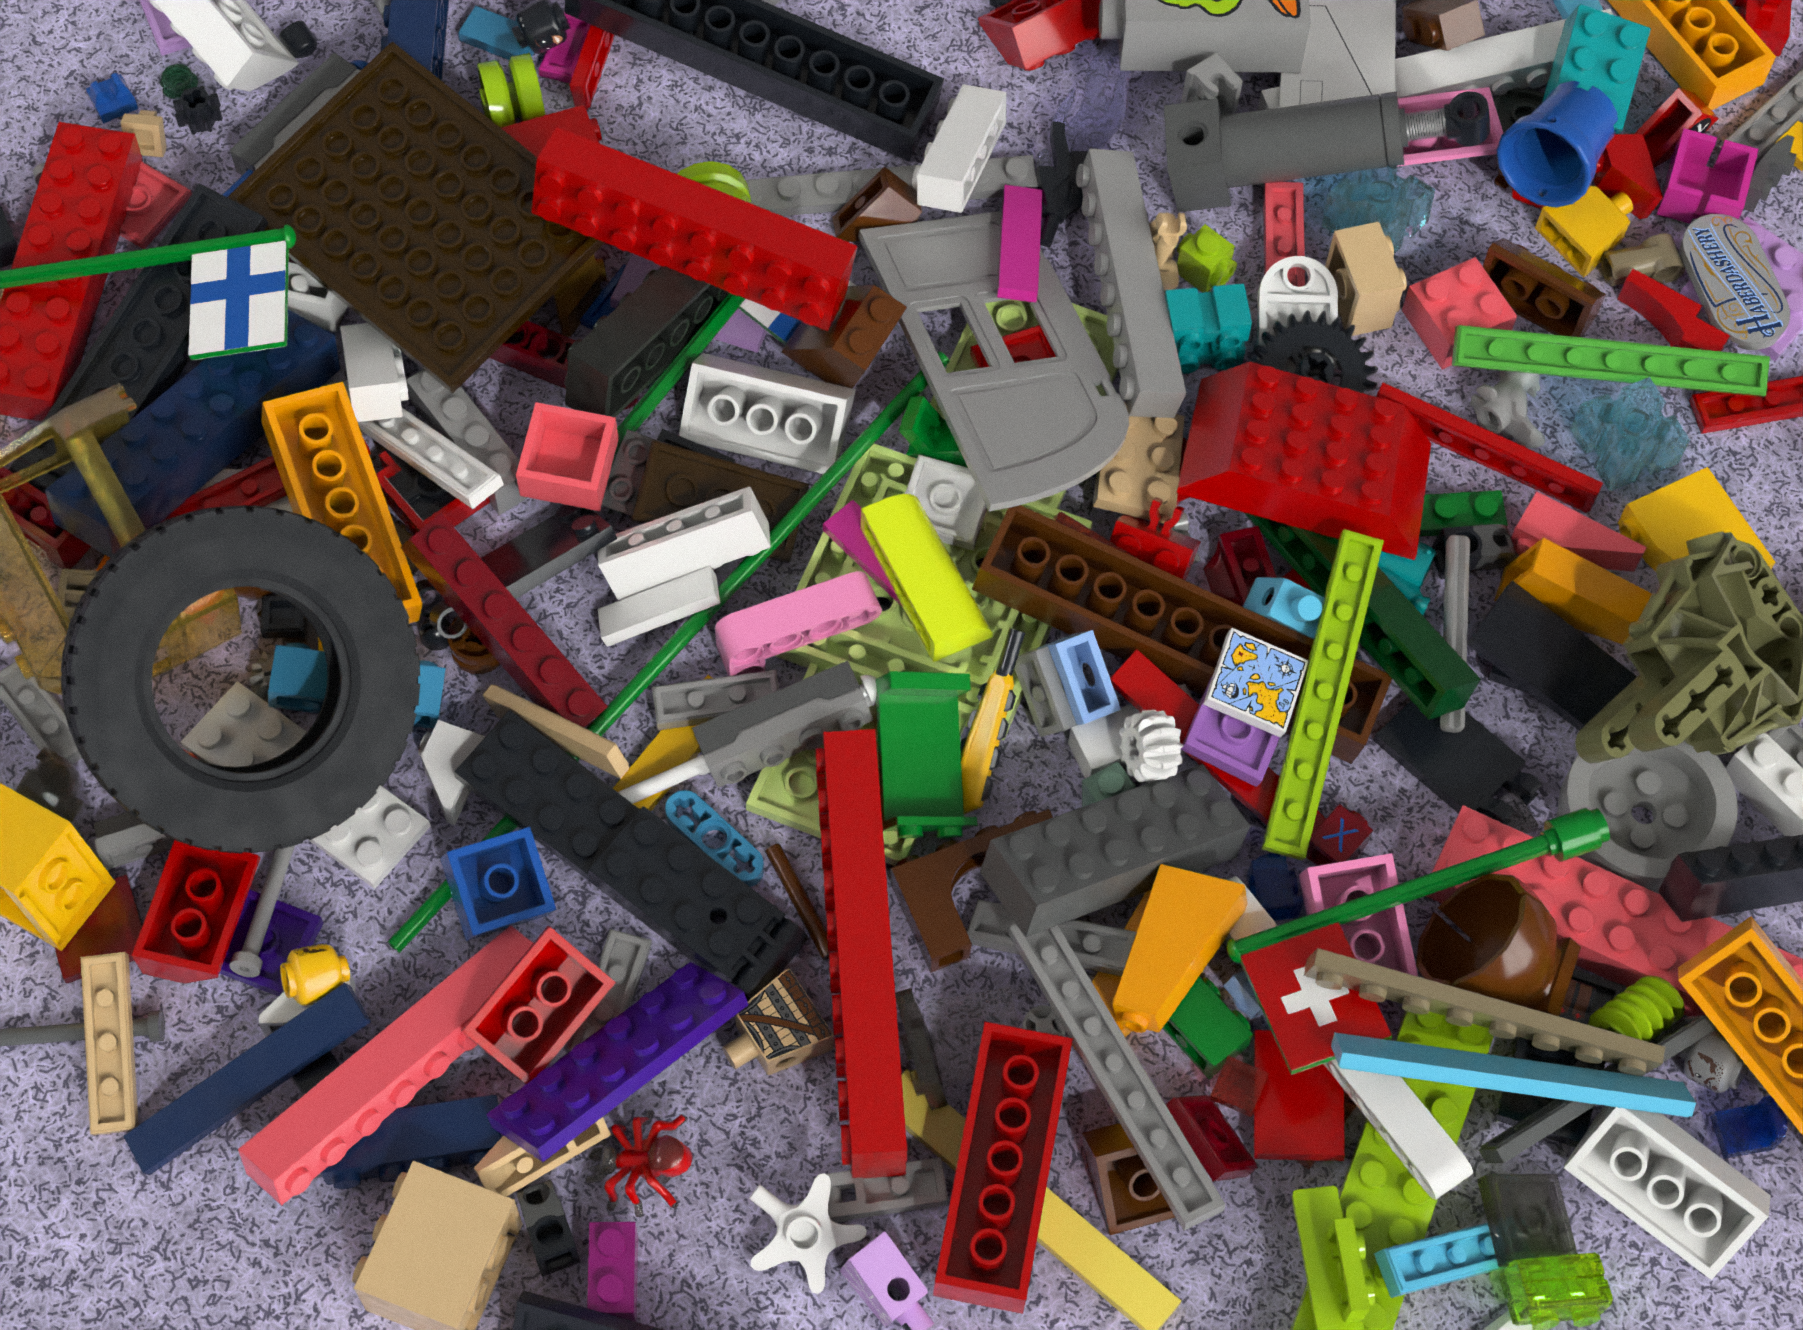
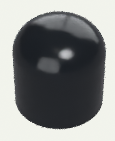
(298, 39)

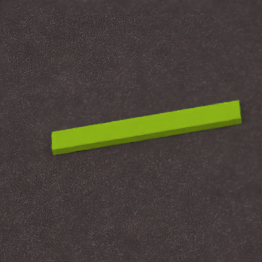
(1322, 695)

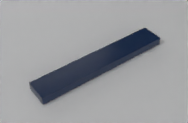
(246, 1079)

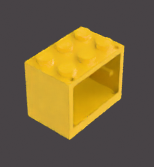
(46, 871)

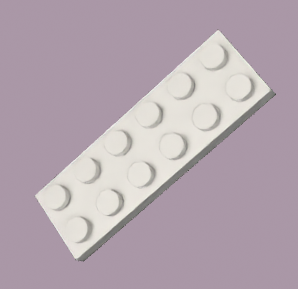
(249, 732)

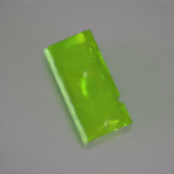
(1556, 1290)

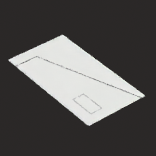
(1345, 53)

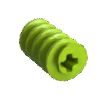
(1641, 1009)

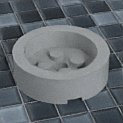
(1689, 803)

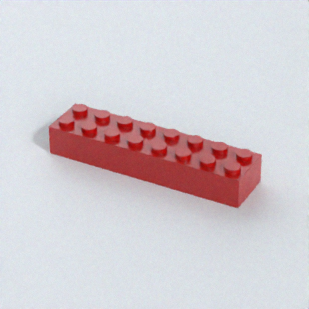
(72, 217)
(692, 228)

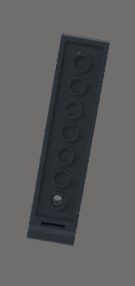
(150, 327)
(632, 856)

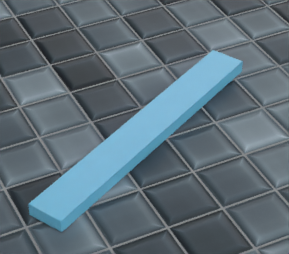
(1512, 1075)

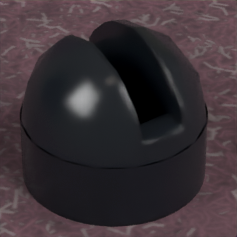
(432, 638)

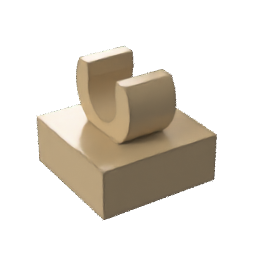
(148, 132)

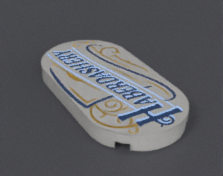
(1734, 281)

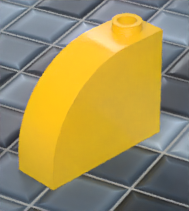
(1682, 513)

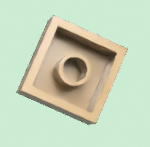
(1365, 277)

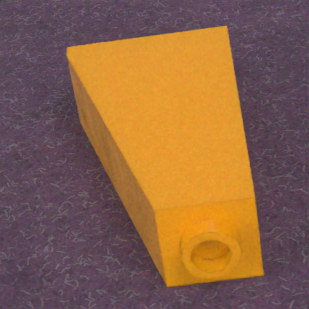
(1577, 590)
(1174, 943)

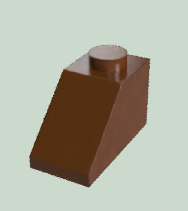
(880, 203)

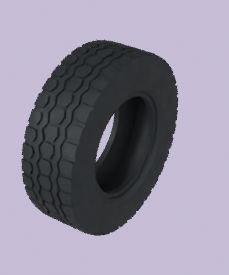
(365, 702)

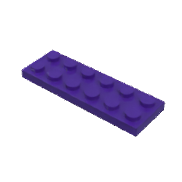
(616, 1061)

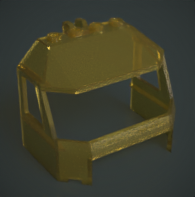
(28, 603)

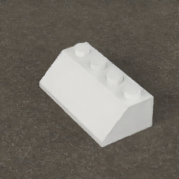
(229, 40)
(765, 413)
(1670, 1185)

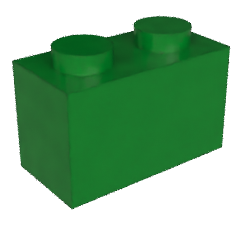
(1208, 1028)

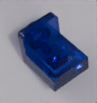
(1750, 1128)

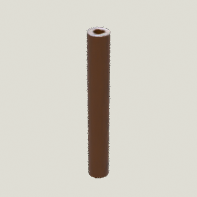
(799, 898)

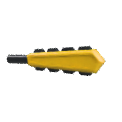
(989, 726)

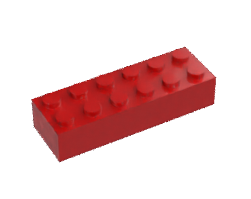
(1003, 1168)

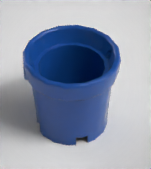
(1556, 147)

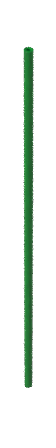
(698, 620)

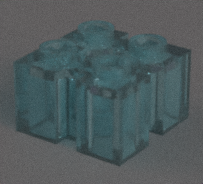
(1380, 197)
(1629, 434)

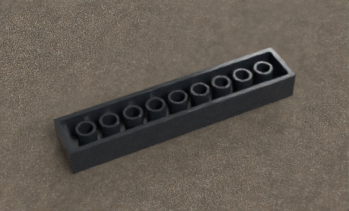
(782, 62)

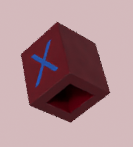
(1339, 837)

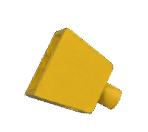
(1586, 228)

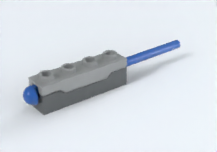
(291, 115)

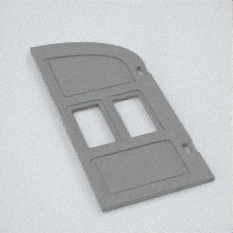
(1017, 424)

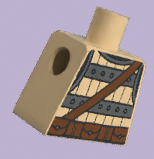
(779, 1028)

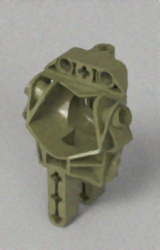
(1712, 658)

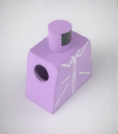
(882, 1266)

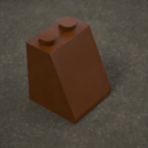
(852, 340)

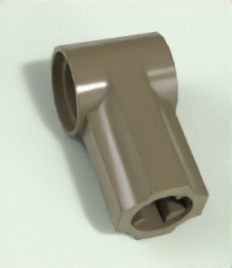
(1654, 257)

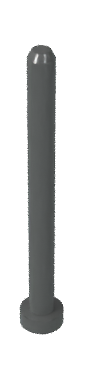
(152, 1026)

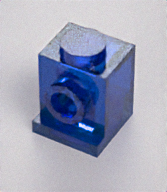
(1275, 886)

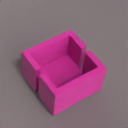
(1700, 190)

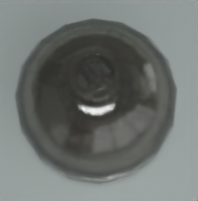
(53, 784)

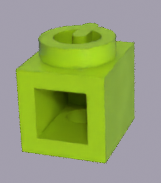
(1205, 259)

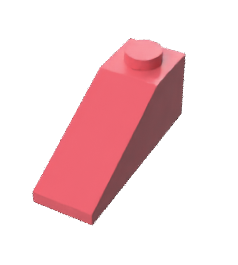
(1575, 533)

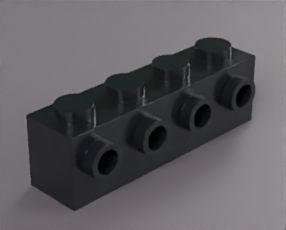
(1735, 878)

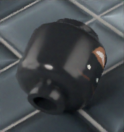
(541, 26)

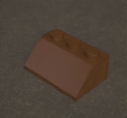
(1542, 290)

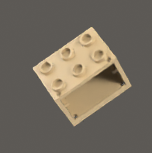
(437, 1251)

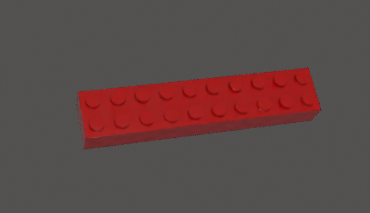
(860, 956)

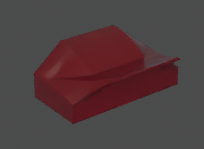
(1237, 563)

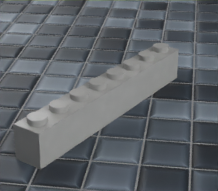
(1130, 284)

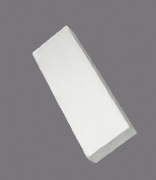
(658, 606)

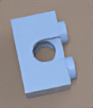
(1086, 700)

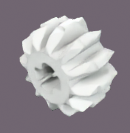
(1150, 746)

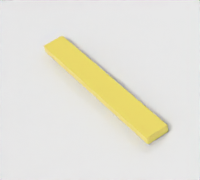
(1060, 1229)

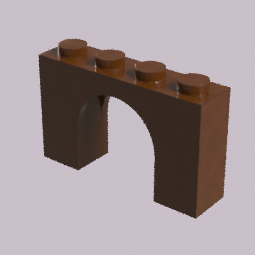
(926, 889)

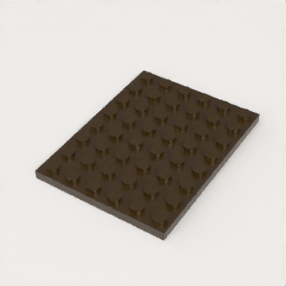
(417, 216)

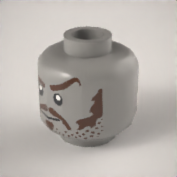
(1713, 1063)

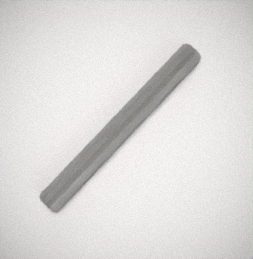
(1456, 612)

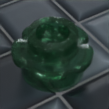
(177, 74)

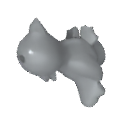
(1505, 408)

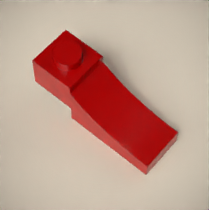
(1671, 313)

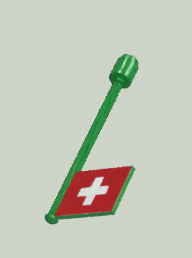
(1308, 1015)

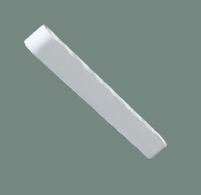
(1386, 1101)

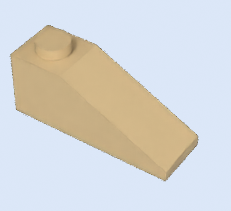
(511, 1167)

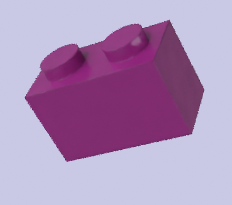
(613, 1268)

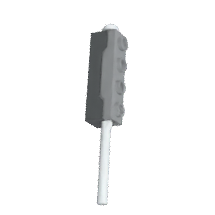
(771, 729)

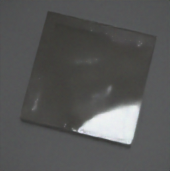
(1526, 1216)

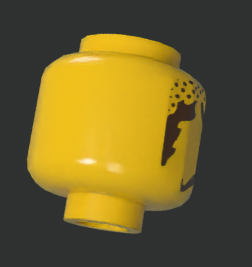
(313, 973)

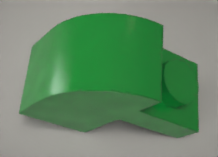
(929, 433)

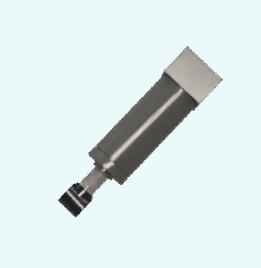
(1301, 141)

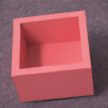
(1455, 298)
(567, 456)

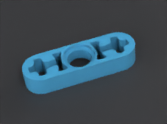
(700, 809)

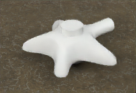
(803, 1232)

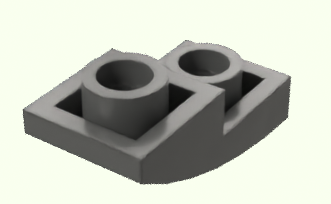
(1769, 171)

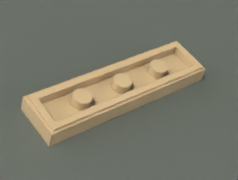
(560, 731)
(109, 1043)

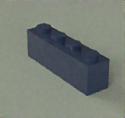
(429, 1134)

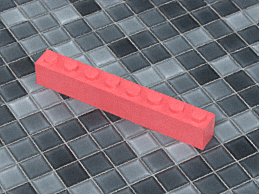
(378, 1076)

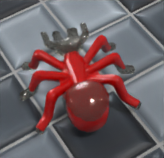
(650, 1158)

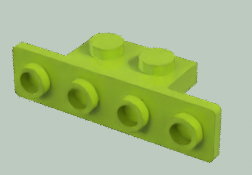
(1332, 1260)

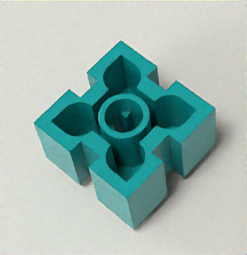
(1210, 326)

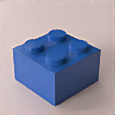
(497, 883)

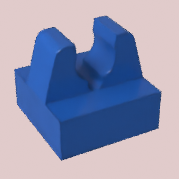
(111, 98)

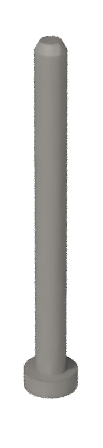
(247, 961)

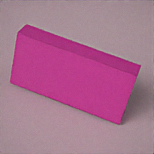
(561, 60)

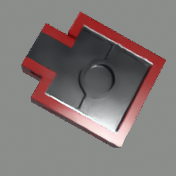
(416, 496)

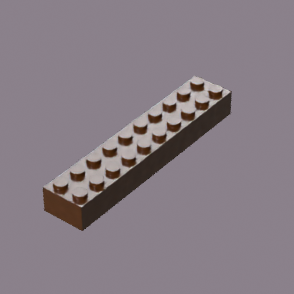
(1134, 606)

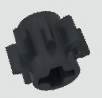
(197, 110)

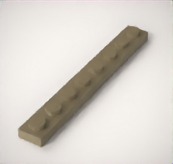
(1469, 1008)

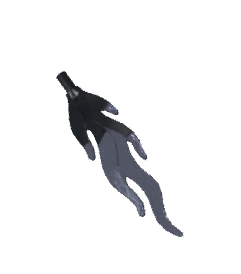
(1070, 142)

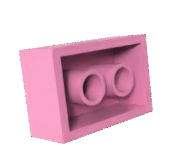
(1376, 938)

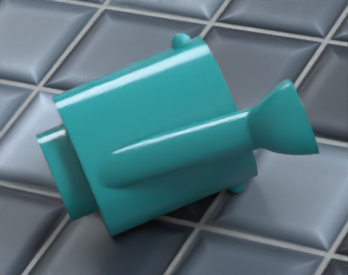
(1409, 574)

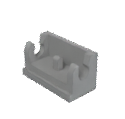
(1213, 80)

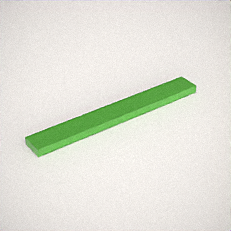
(1610, 360)

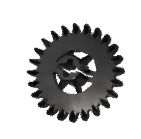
(1318, 335)

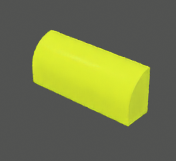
(923, 576)

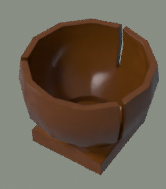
(1511, 945)

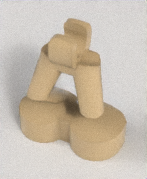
(1165, 237)

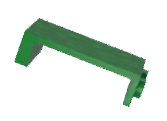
(921, 753)

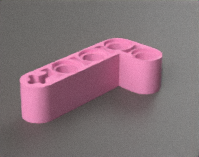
(794, 621)

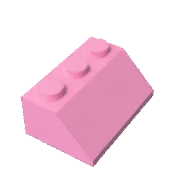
(1443, 148)

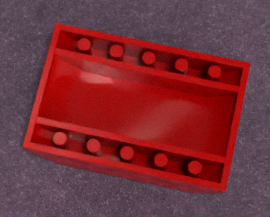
(1307, 455)

